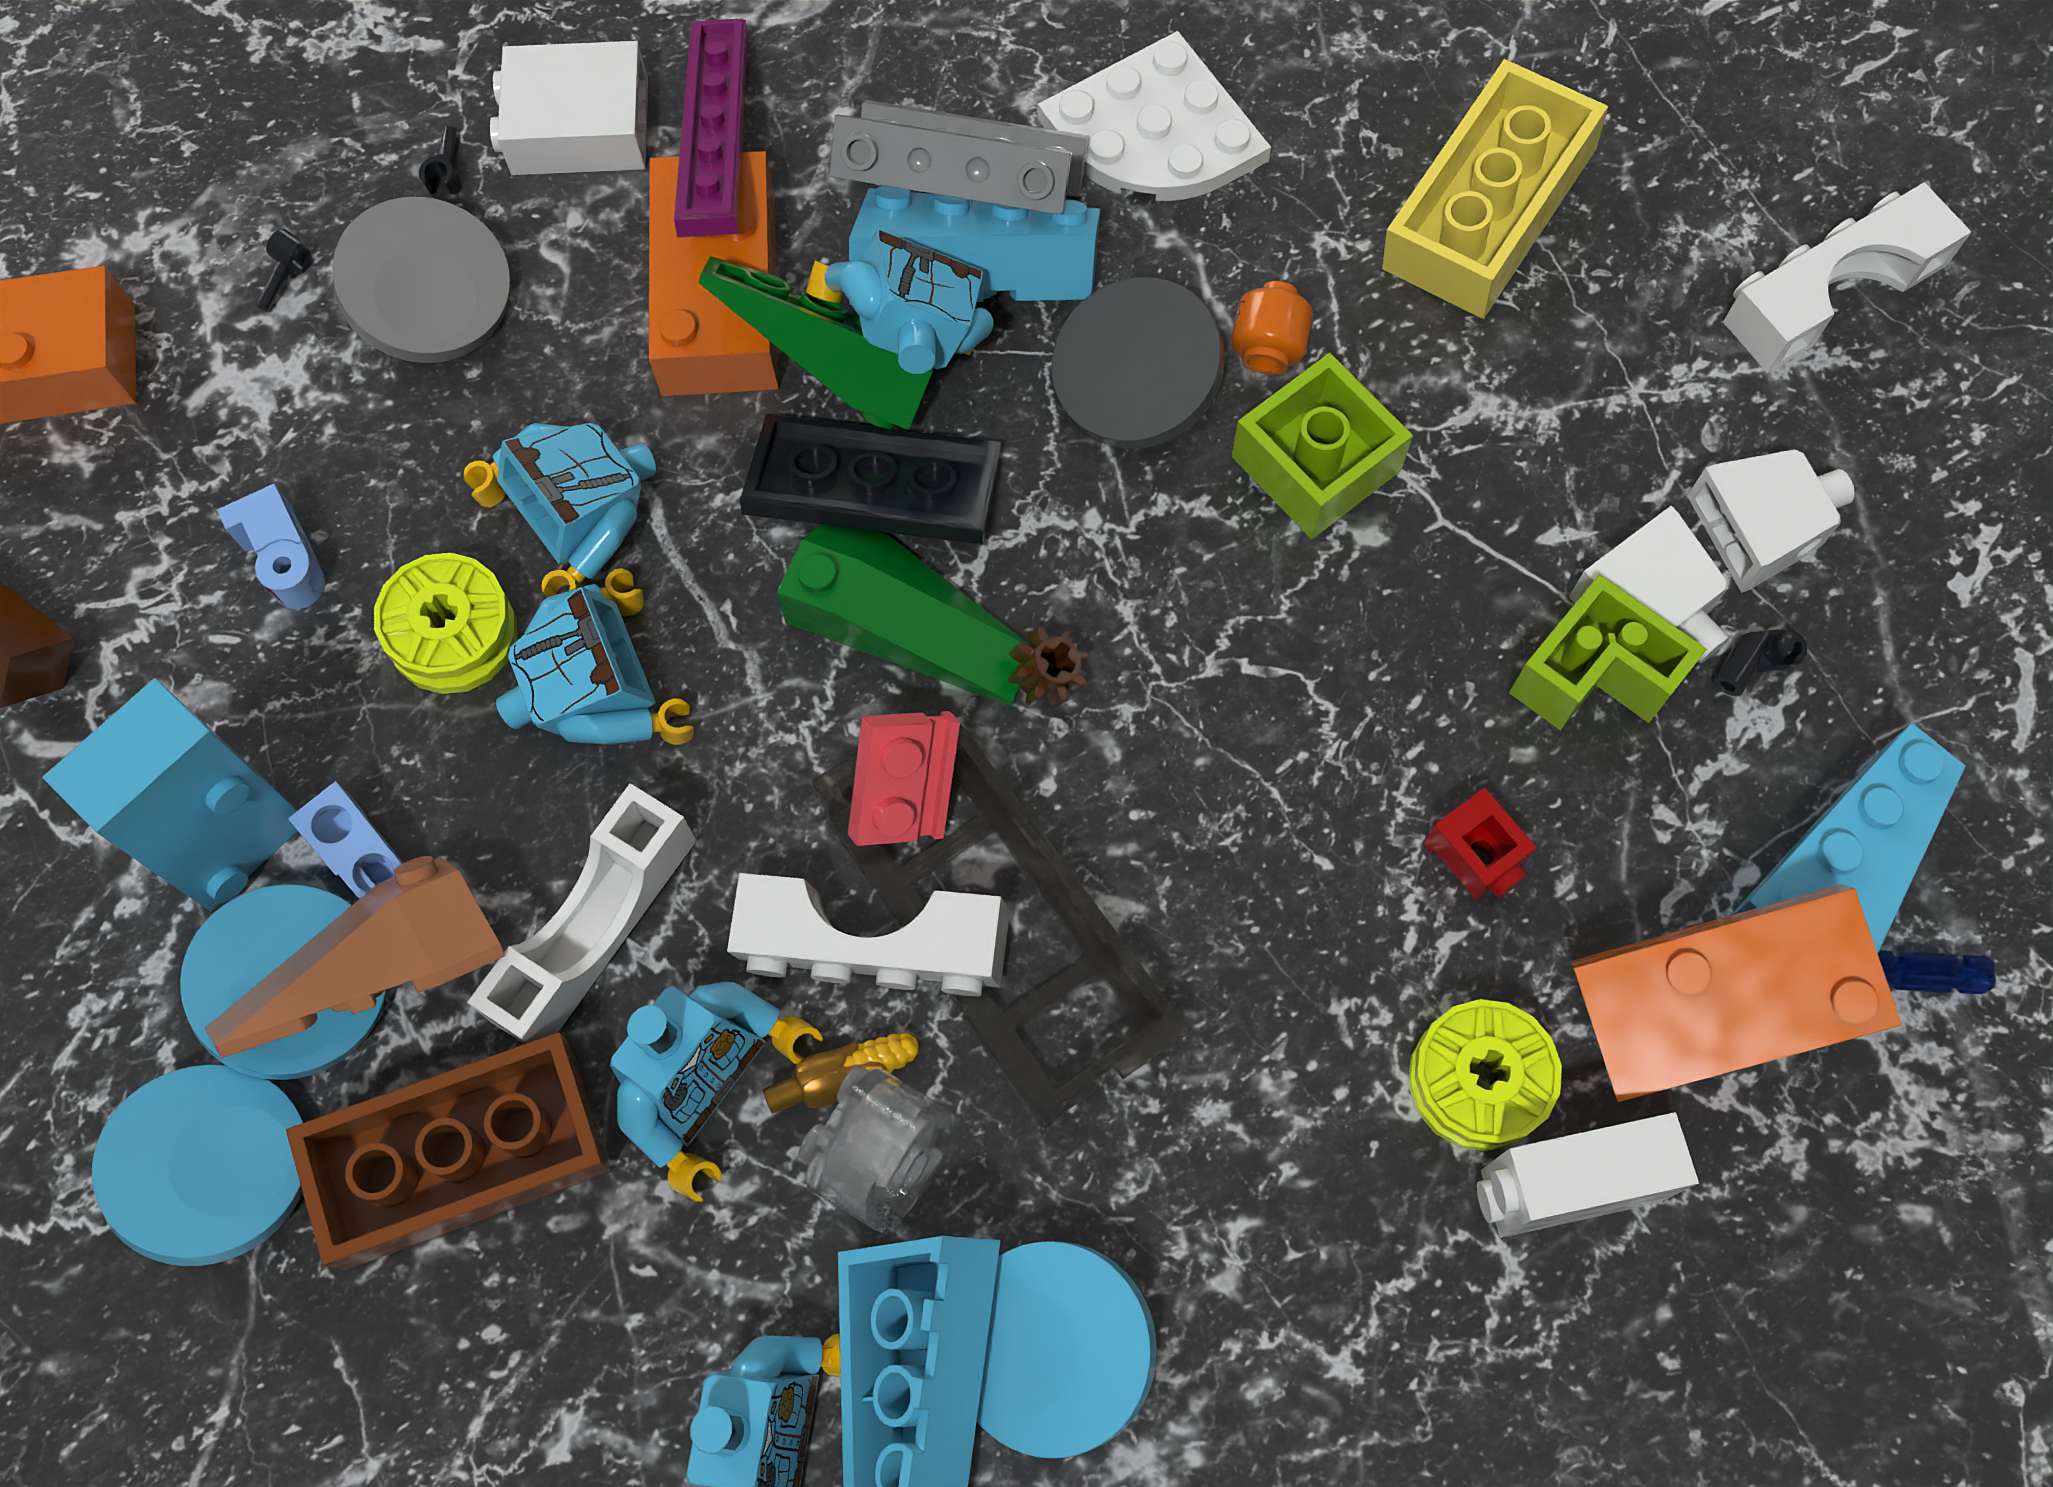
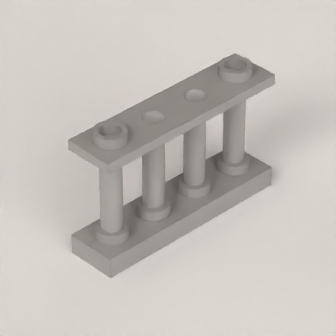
(959, 156)

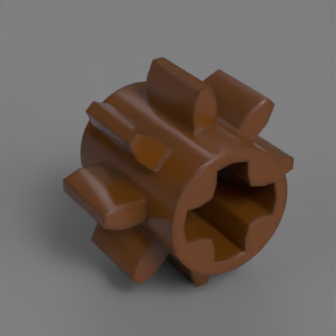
(1063, 667)

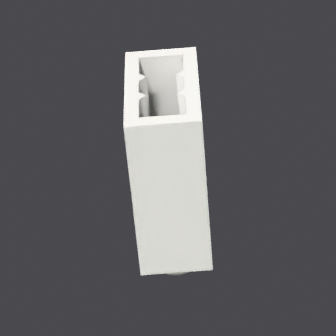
(571, 108)
(1586, 1175)

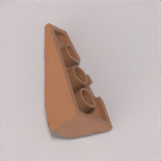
(401, 931)

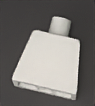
(1768, 512)
(1669, 575)

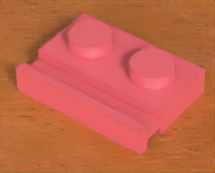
(902, 777)

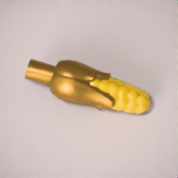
(821, 1074)

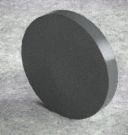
(1138, 362)

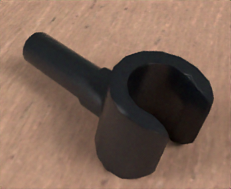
(442, 164)
(290, 258)

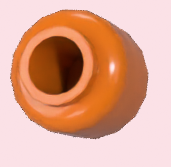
(1272, 328)

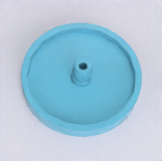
(240, 949)
(197, 1166)
(1064, 1351)

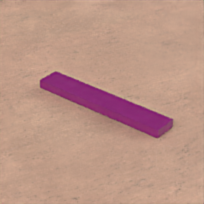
(712, 129)

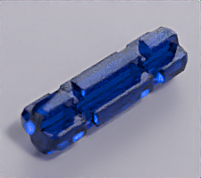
(1938, 972)

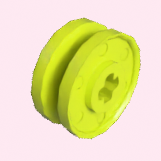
(426, 597)
(1519, 1057)

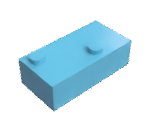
(175, 797)

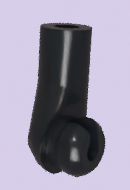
(1759, 653)

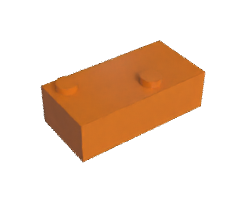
(694, 336)
(65, 344)
(1736, 992)

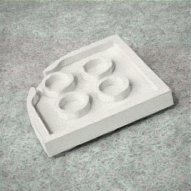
(1158, 124)

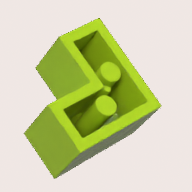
(1610, 645)

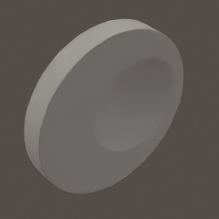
(421, 279)

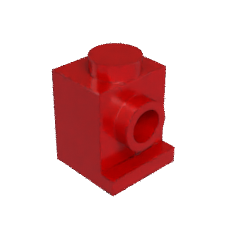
(1483, 826)

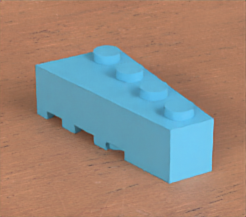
(1016, 247)
(1871, 832)
(913, 1358)

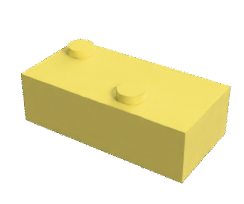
(1493, 188)

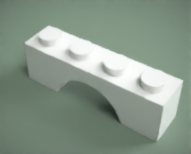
(1895, 244)
(626, 868)
(951, 941)

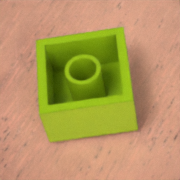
(1320, 445)

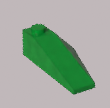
(822, 340)
(892, 605)

